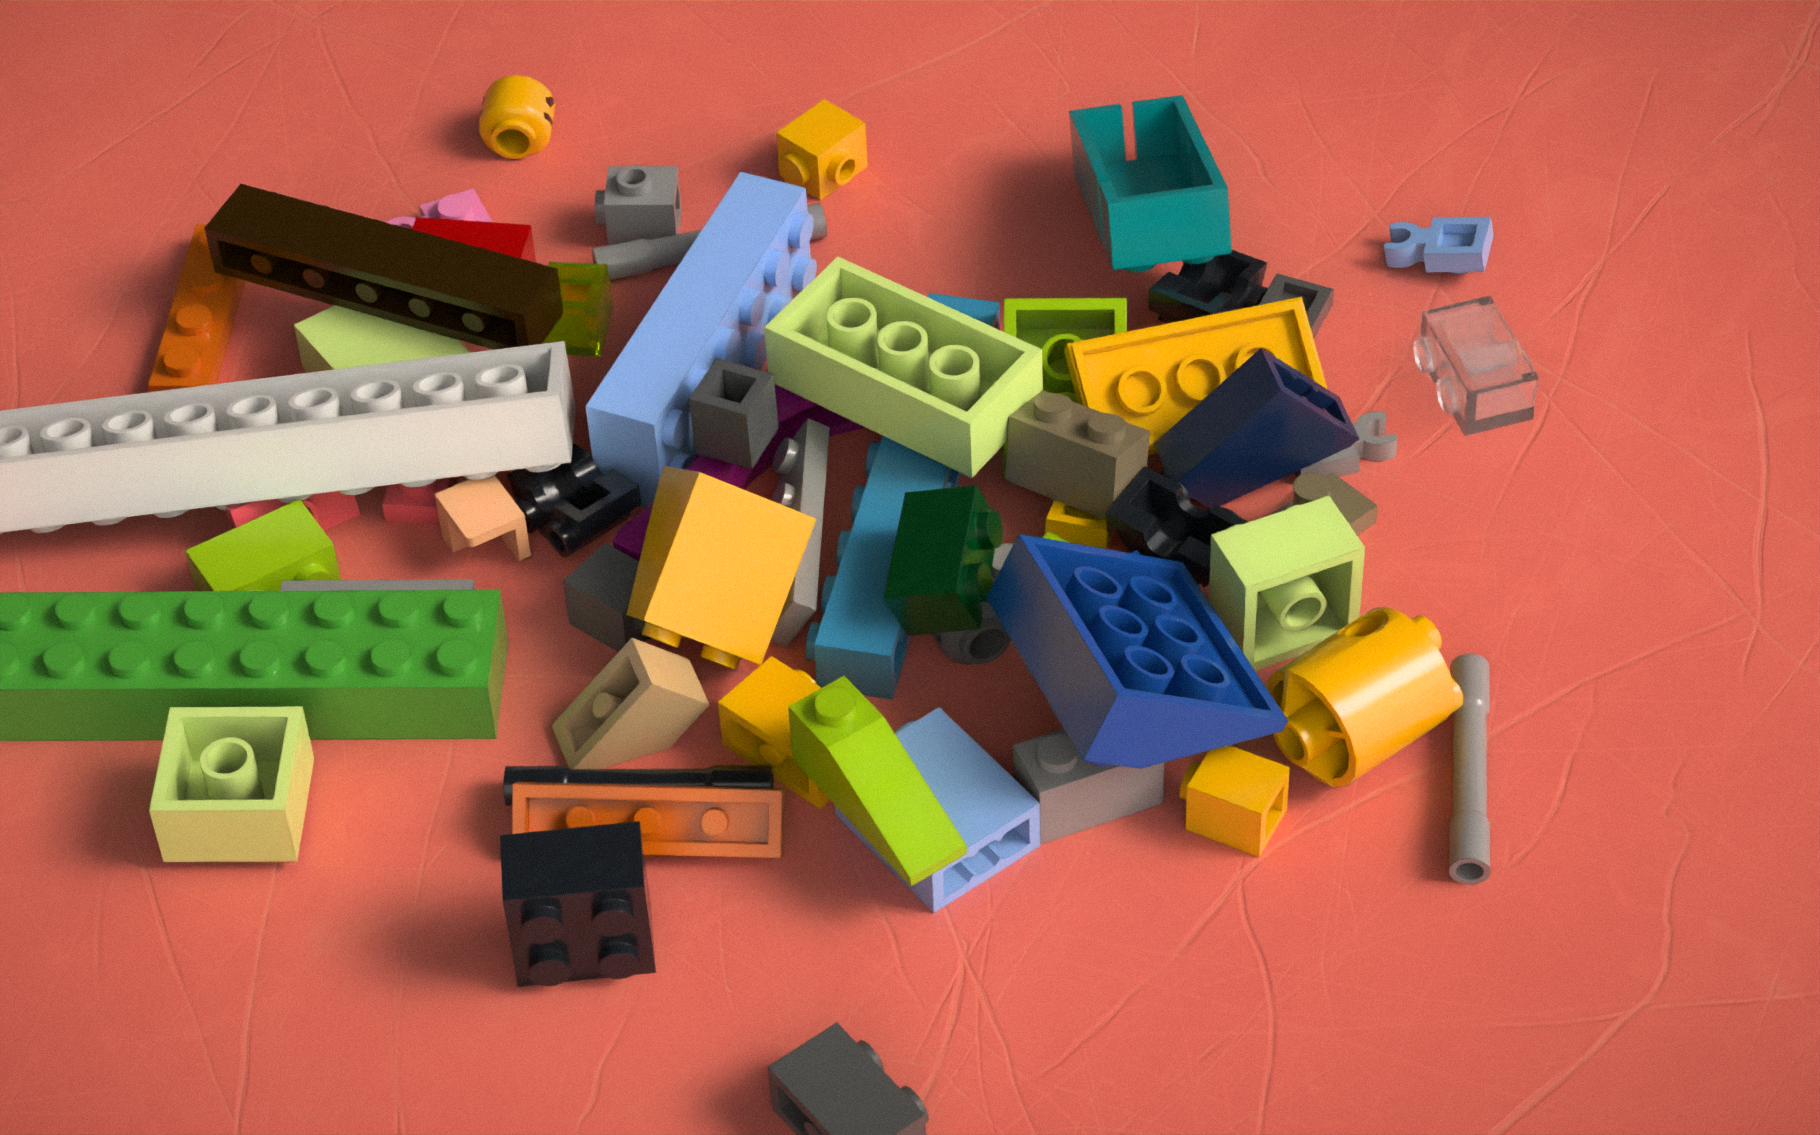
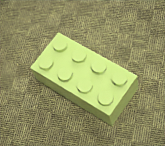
(902, 365)

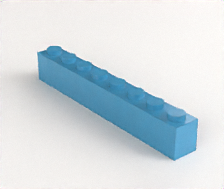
(858, 629)

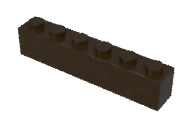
(384, 270)

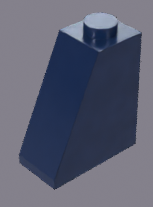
(1254, 431)

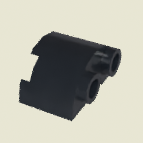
(1209, 288)
(574, 501)
(1162, 523)

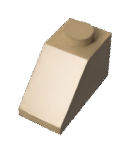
(631, 708)

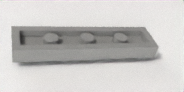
(801, 486)

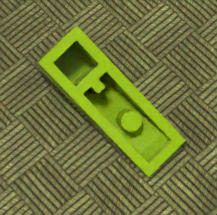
(872, 780)

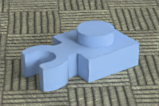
(1449, 244)

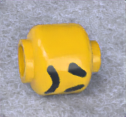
(516, 117)

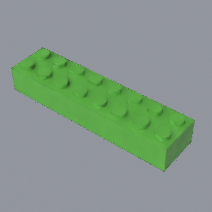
(350, 657)

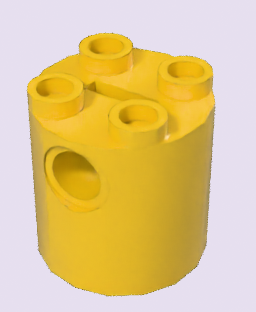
(1363, 695)

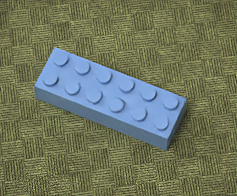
(714, 306)

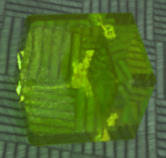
(585, 307)

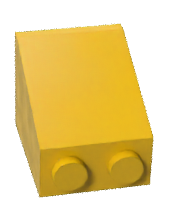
(716, 566)

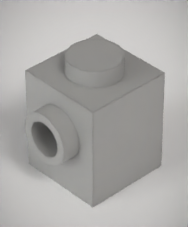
(639, 203)

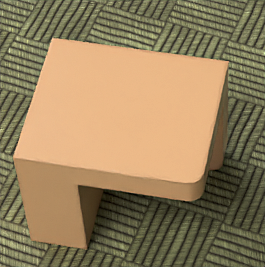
(479, 512)

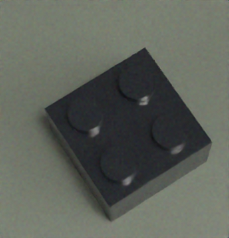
(577, 904)

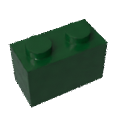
(943, 560)

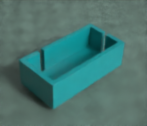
(1165, 201)

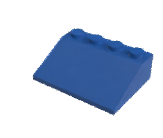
(1128, 653)

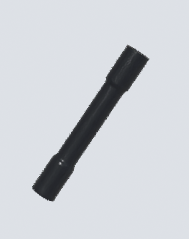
(717, 776)

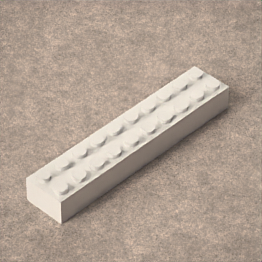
(286, 437)

